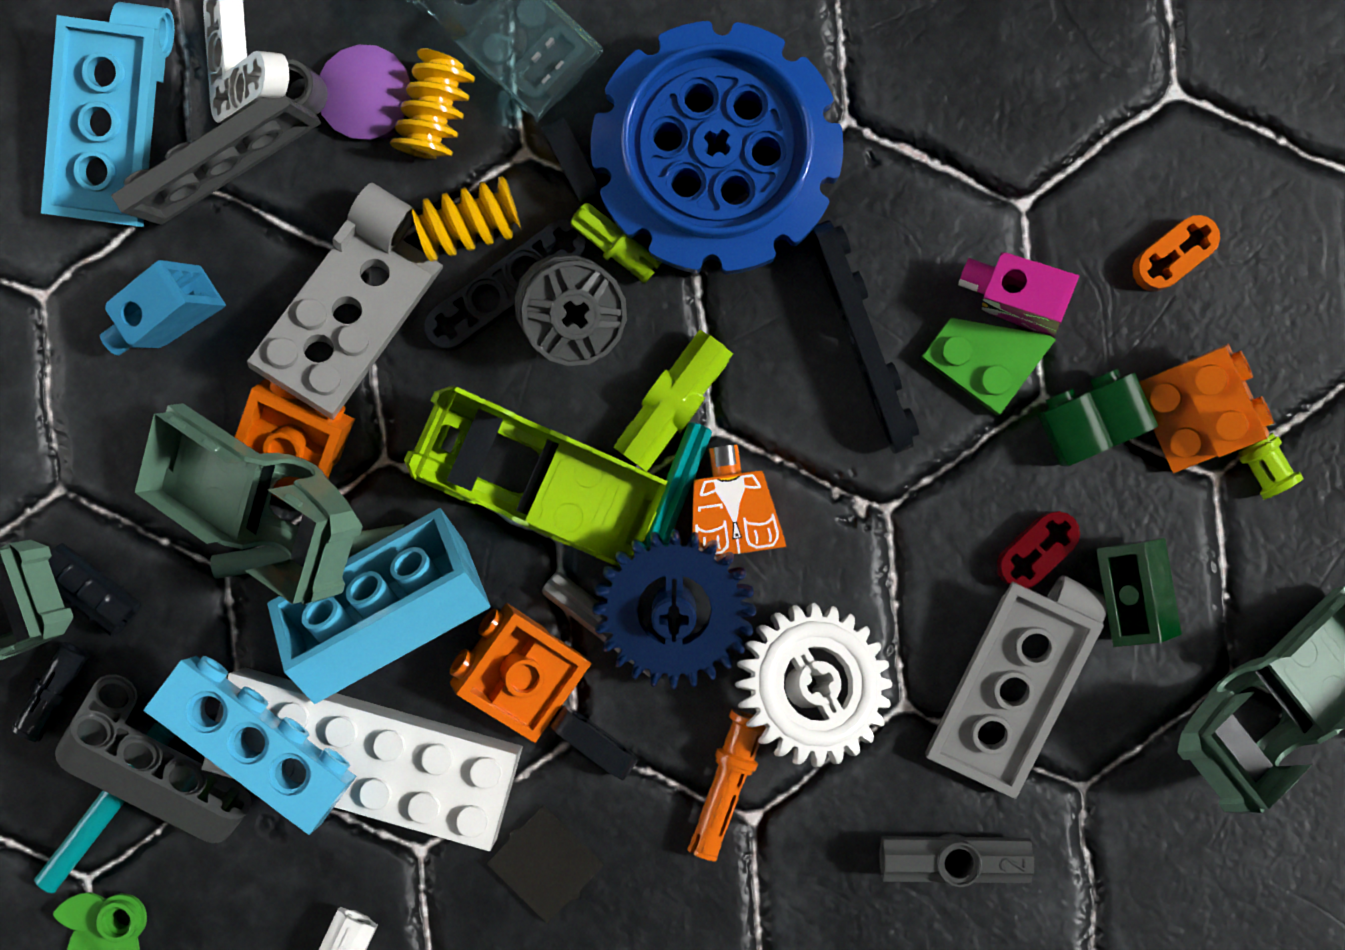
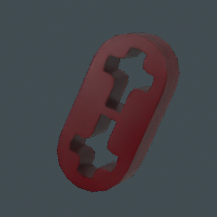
(1030, 541)

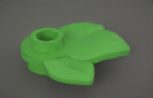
(97, 922)

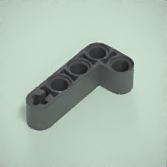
(208, 802)

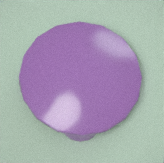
(364, 92)

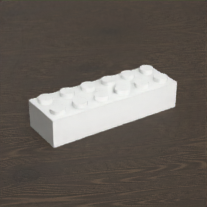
(404, 764)

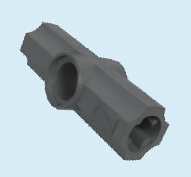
(986, 861)

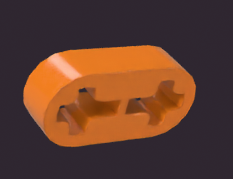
(1182, 261)

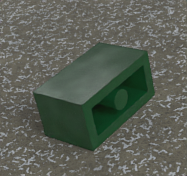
(1139, 592)

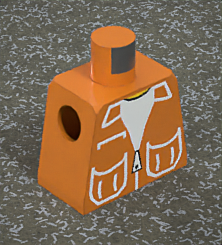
(734, 507)

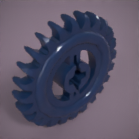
(674, 654)

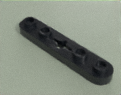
(880, 378)

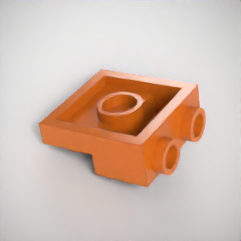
(1206, 408)
(286, 425)
(517, 672)

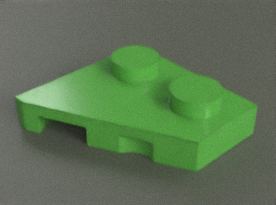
(986, 359)

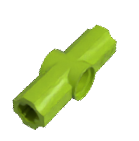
(673, 400)

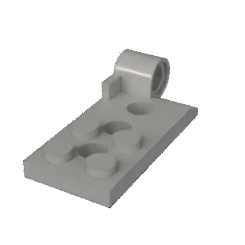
(365, 240)
(1072, 623)

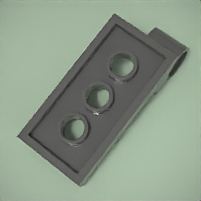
(223, 153)

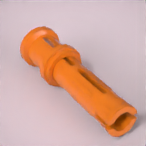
(734, 762)

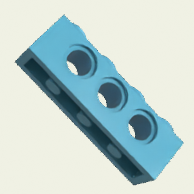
(181, 709)

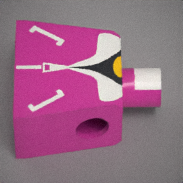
(1042, 295)

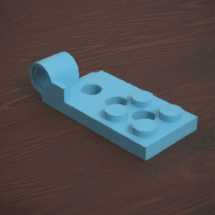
(137, 44)

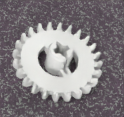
(841, 724)

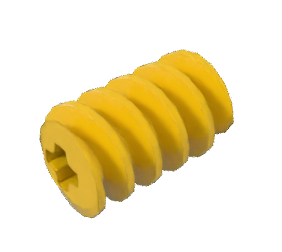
(431, 105)
(466, 220)

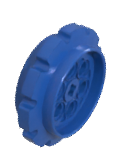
(728, 69)

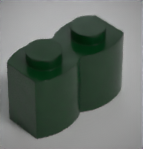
(1097, 418)

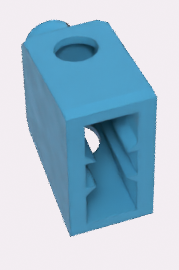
(159, 307)

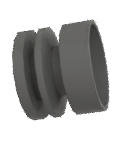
(541, 302)

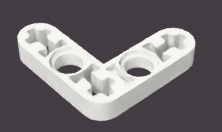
(232, 75)

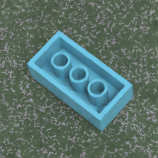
(391, 603)

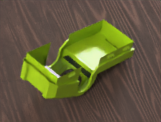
(572, 493)

